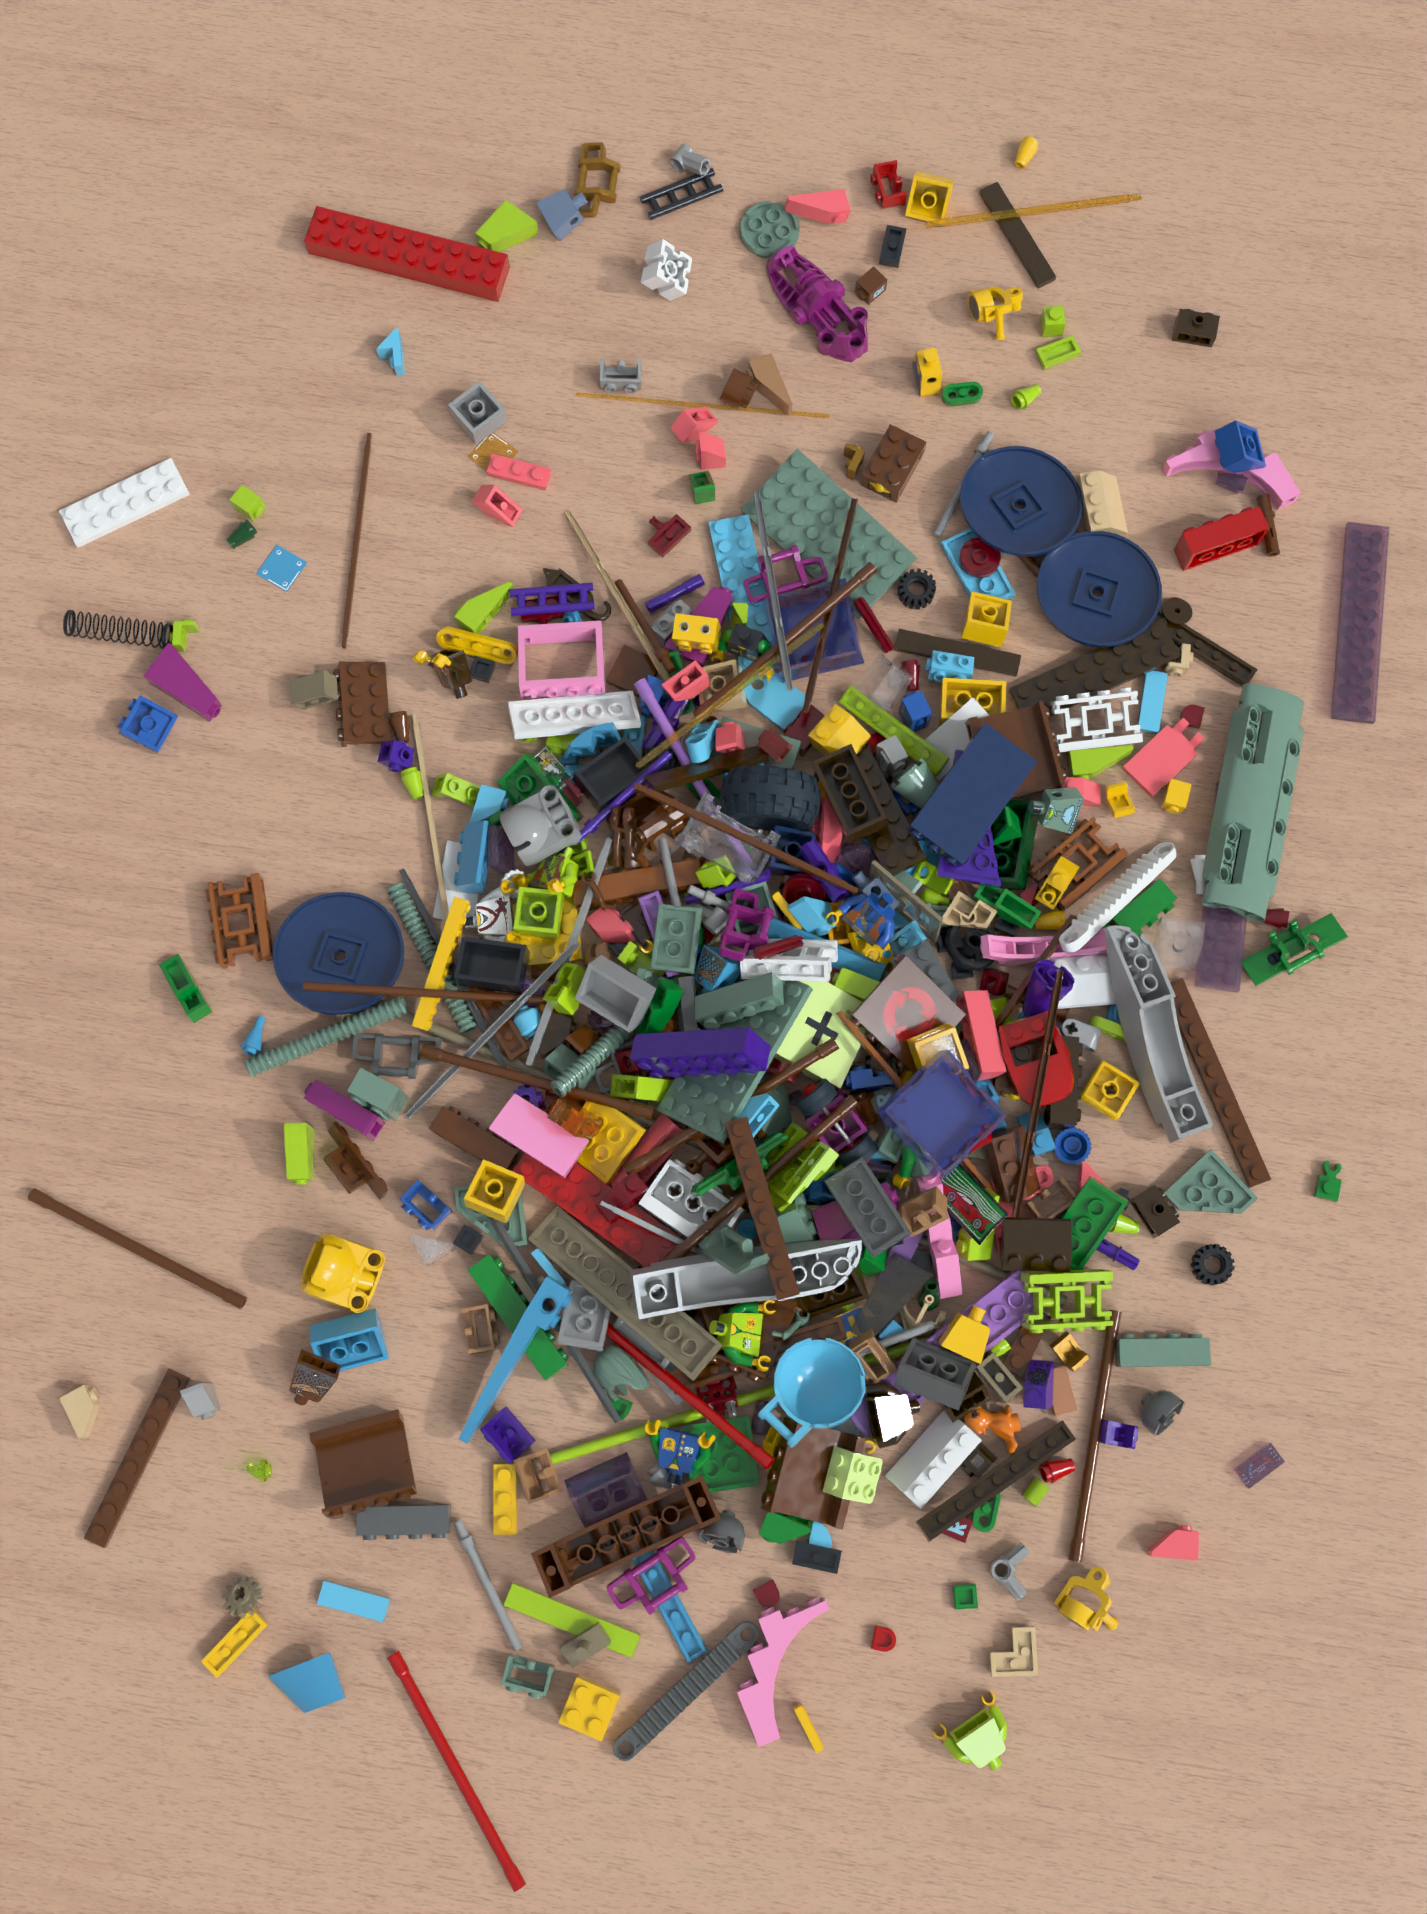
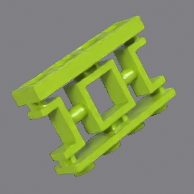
(1067, 1283)

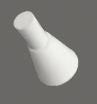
(1197, 866)

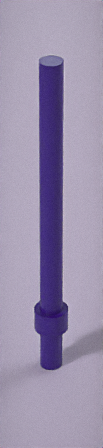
(591, 825)

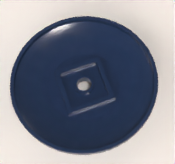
(1024, 477)
(1104, 563)
(332, 925)

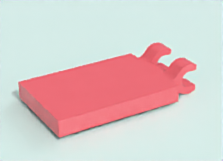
(1162, 758)

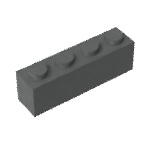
(404, 1520)

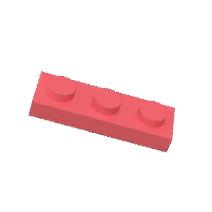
(519, 471)

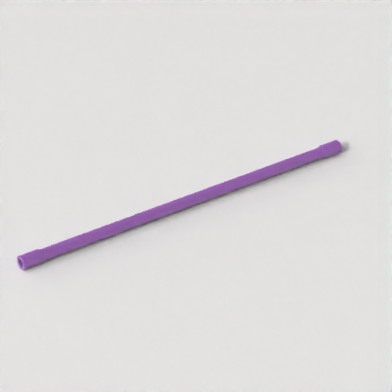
(648, 696)

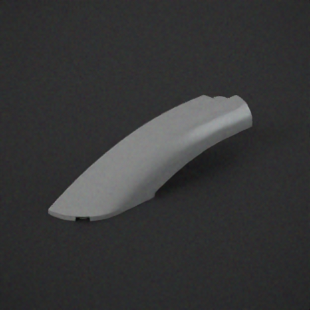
(1153, 1033)
(702, 1282)

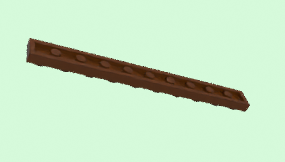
(1218, 1087)

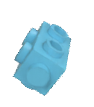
(949, 665)

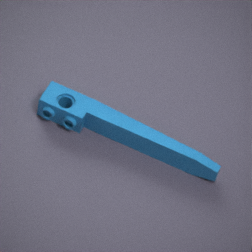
(534, 1317)

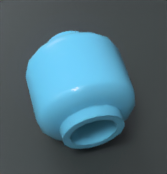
(527, 1021)

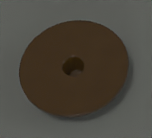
(1177, 610)

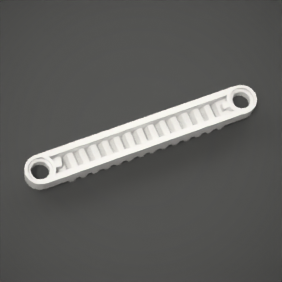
(1117, 896)

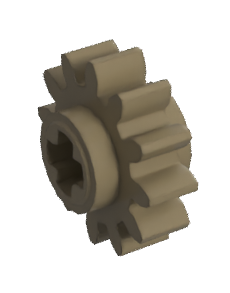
(249, 1589)

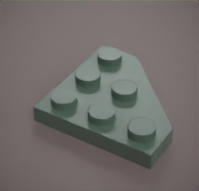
(1210, 1188)
(515, 1225)

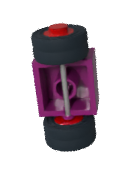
(847, 1134)

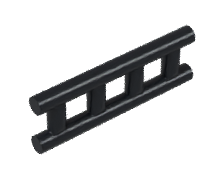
(678, 204)

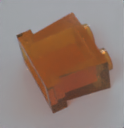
(575, 1119)

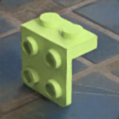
(852, 1475)

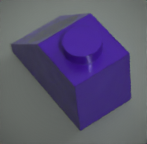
(1039, 1385)

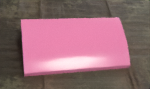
(538, 1136)

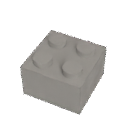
(477, 412)

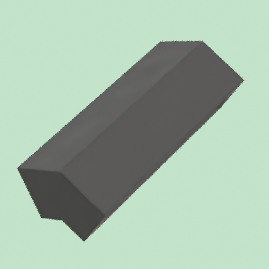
(686, 1005)

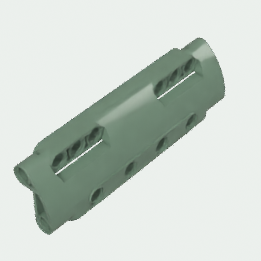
(1254, 801)

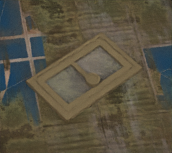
(910, 906)

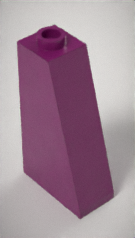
(713, 605)
(179, 681)
(344, 1109)
(834, 1224)

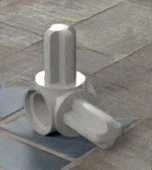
(1008, 1579)

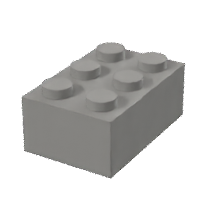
(615, 993)

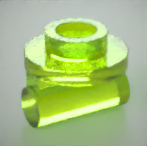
(262, 1471)

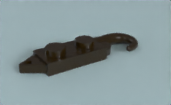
(559, 577)

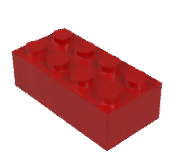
(1221, 538)

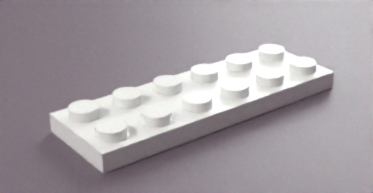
(124, 502)
(572, 714)

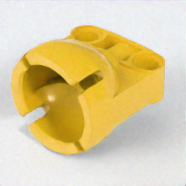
(340, 1271)

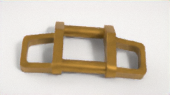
(598, 163)

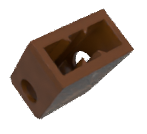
(313, 1377)

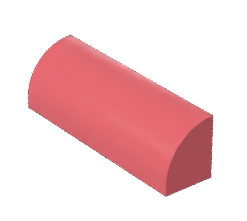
(828, 830)
(981, 1033)
(659, 1132)

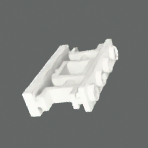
(1097, 736)
(804, 963)

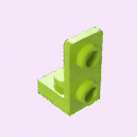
(455, 788)
(633, 959)

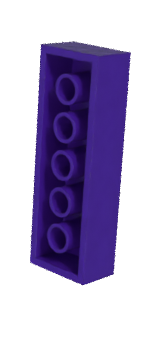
(700, 1052)

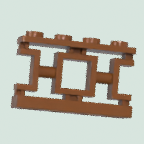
(1088, 876)
(256, 918)

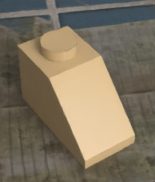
(81, 1408)

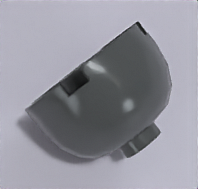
(1159, 1410)
(726, 1533)

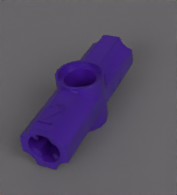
(672, 711)
(816, 857)

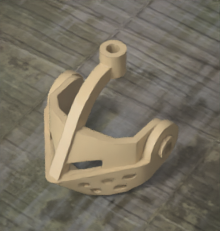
(909, 1321)

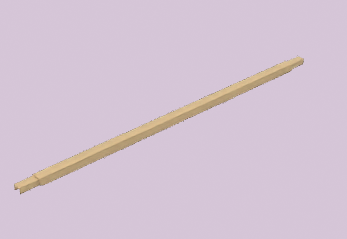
(617, 596)
(426, 789)

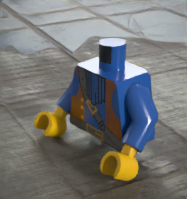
(869, 918)

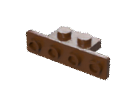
(350, 1165)

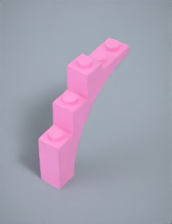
(1269, 480)
(1021, 950)
(941, 1245)
(758, 1695)

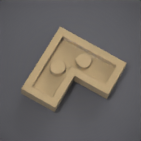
(1022, 1658)

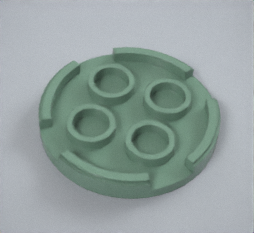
(768, 228)

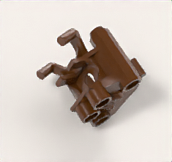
(653, 820)

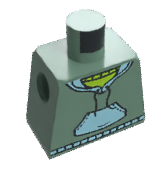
(1058, 808)

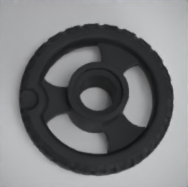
(966, 949)

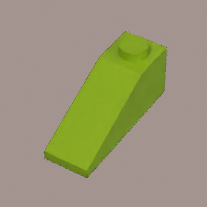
(481, 609)
(1092, 762)
(968, 1247)

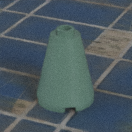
(916, 783)

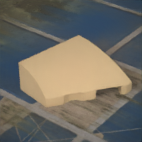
(968, 913)

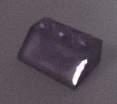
(605, 1489)

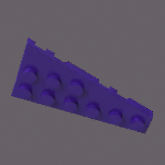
(979, 866)

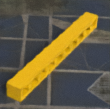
(442, 961)

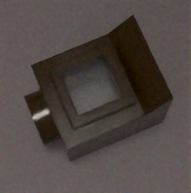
(978, 1461)

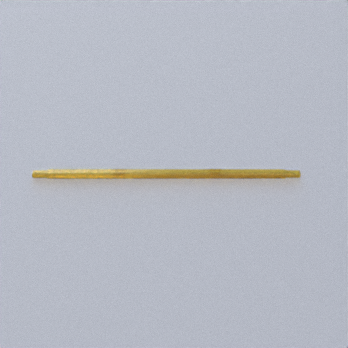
(1033, 210)
(728, 696)

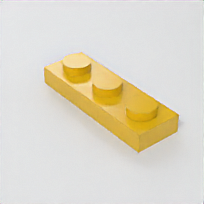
(504, 1499)
(234, 1643)

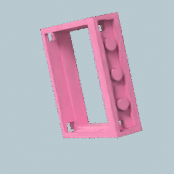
(561, 634)

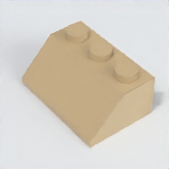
(1101, 503)

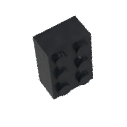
(609, 773)
(492, 965)

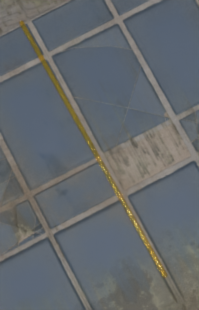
(647, 400)

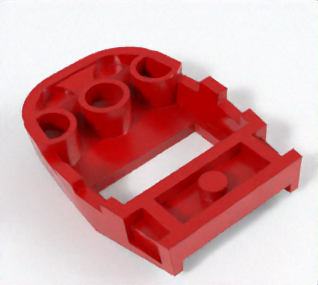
(1059, 1073)

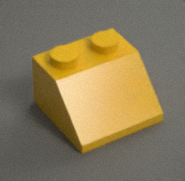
(929, 196)
(986, 619)
(837, 731)

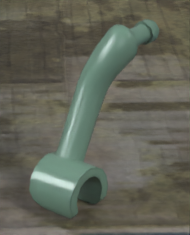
(798, 1322)

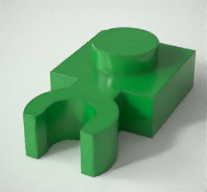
(1328, 1185)

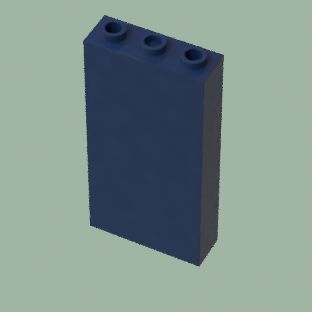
(971, 795)

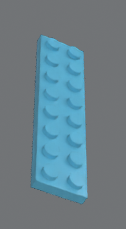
(737, 561)

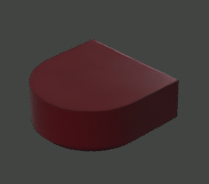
(1193, 715)
(767, 1594)

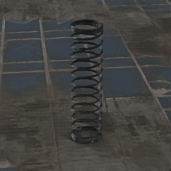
(75, 624)

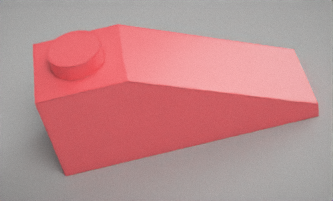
(820, 206)

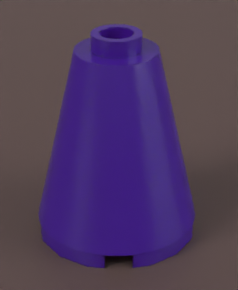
(1041, 985)

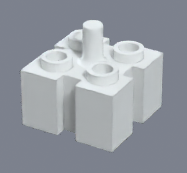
(666, 270)

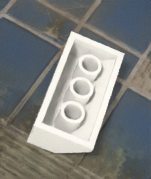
(1092, 981)
(932, 1459)

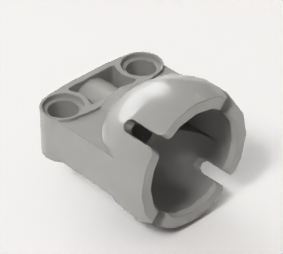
(540, 826)

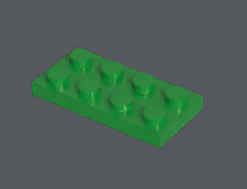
(1091, 1218)

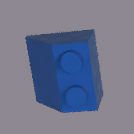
(1239, 447)

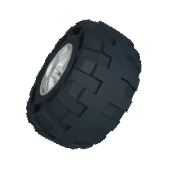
(771, 797)

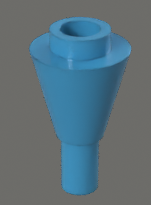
(253, 1041)

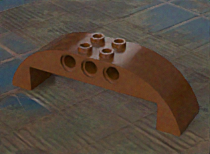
(625, 1535)

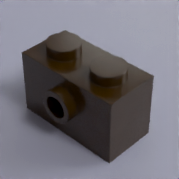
(1195, 327)
(1155, 1211)
(974, 1398)

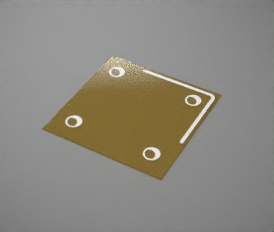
(491, 445)

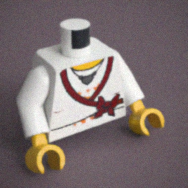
(495, 915)

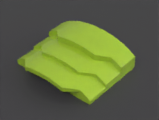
(801, 1171)

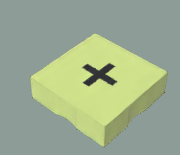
(816, 1025)

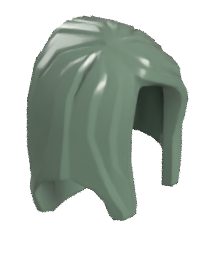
(618, 1368)

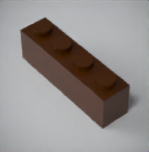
(473, 1139)

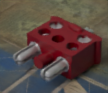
(720, 1396)

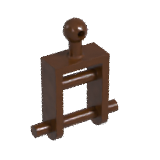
(695, 1165)

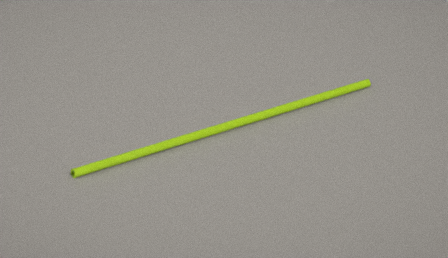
(688, 1416)

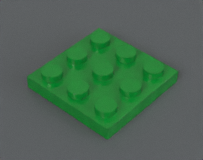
(728, 1463)

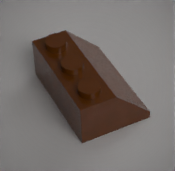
(1005, 1160)

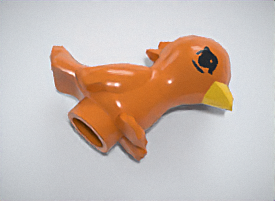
(1000, 1423)

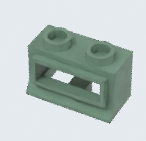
(515, 1685)

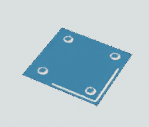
(281, 568)

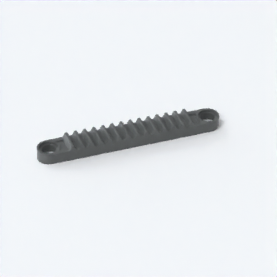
(685, 1691)

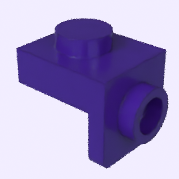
(1119, 1434)

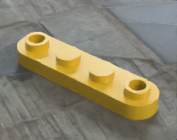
(477, 645)

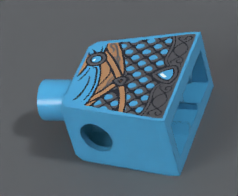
(716, 970)

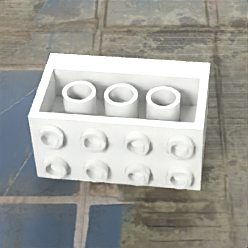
(676, 1210)

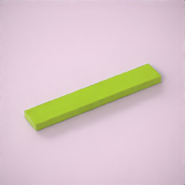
(889, 726)
(568, 1618)

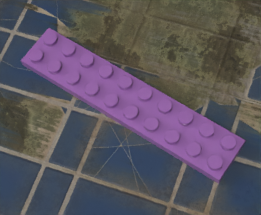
(1003, 1314)

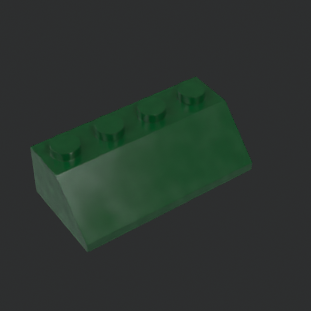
(1015, 855)

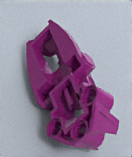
(819, 302)

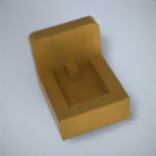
(1069, 1352)

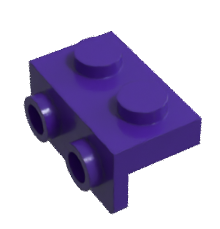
(507, 1435)

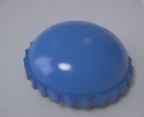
(1072, 1146)

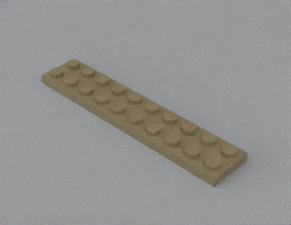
(609, 1281)

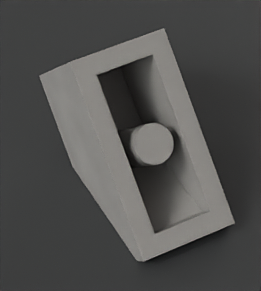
(201, 1400)

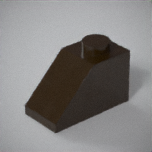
(556, 1031)

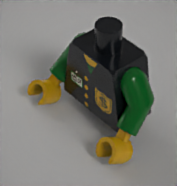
(743, 643)

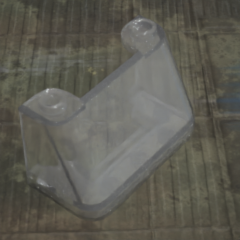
(723, 849)

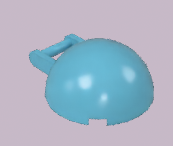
(816, 1386)

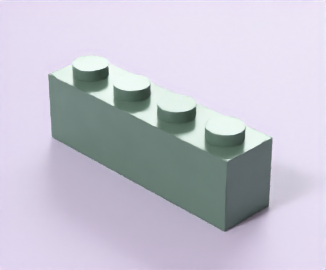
(739, 1000)
(1162, 1351)

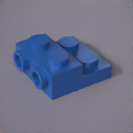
(147, 723)
(863, 1079)

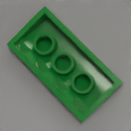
(529, 778)

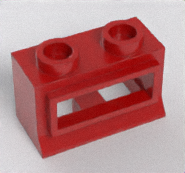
(889, 170)

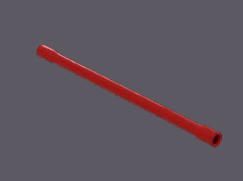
(698, 1404)
(510, 1869)

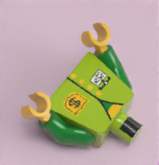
(741, 1333)

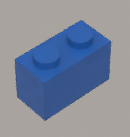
(915, 711)

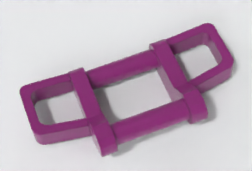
(799, 566)
(753, 916)
(631, 1574)

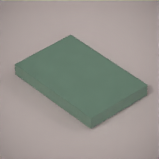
(676, 938)

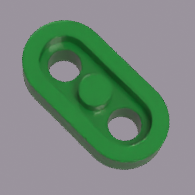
(961, 393)
(988, 1509)

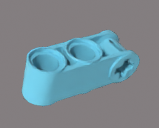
(702, 741)

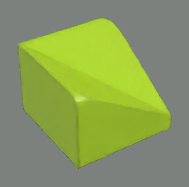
(739, 614)

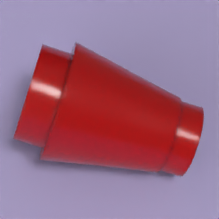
(1056, 1469)

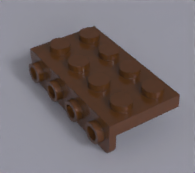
(362, 703)

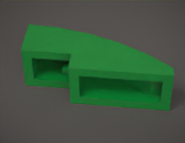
(1008, 905)
(185, 988)
(661, 1007)

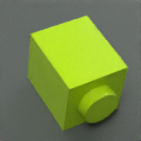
(1052, 321)
(247, 503)

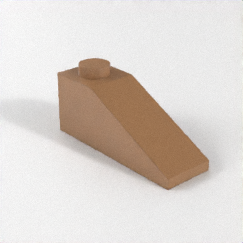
(769, 381)

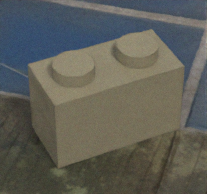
(313, 689)
(998, 1377)

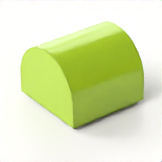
(1035, 1492)

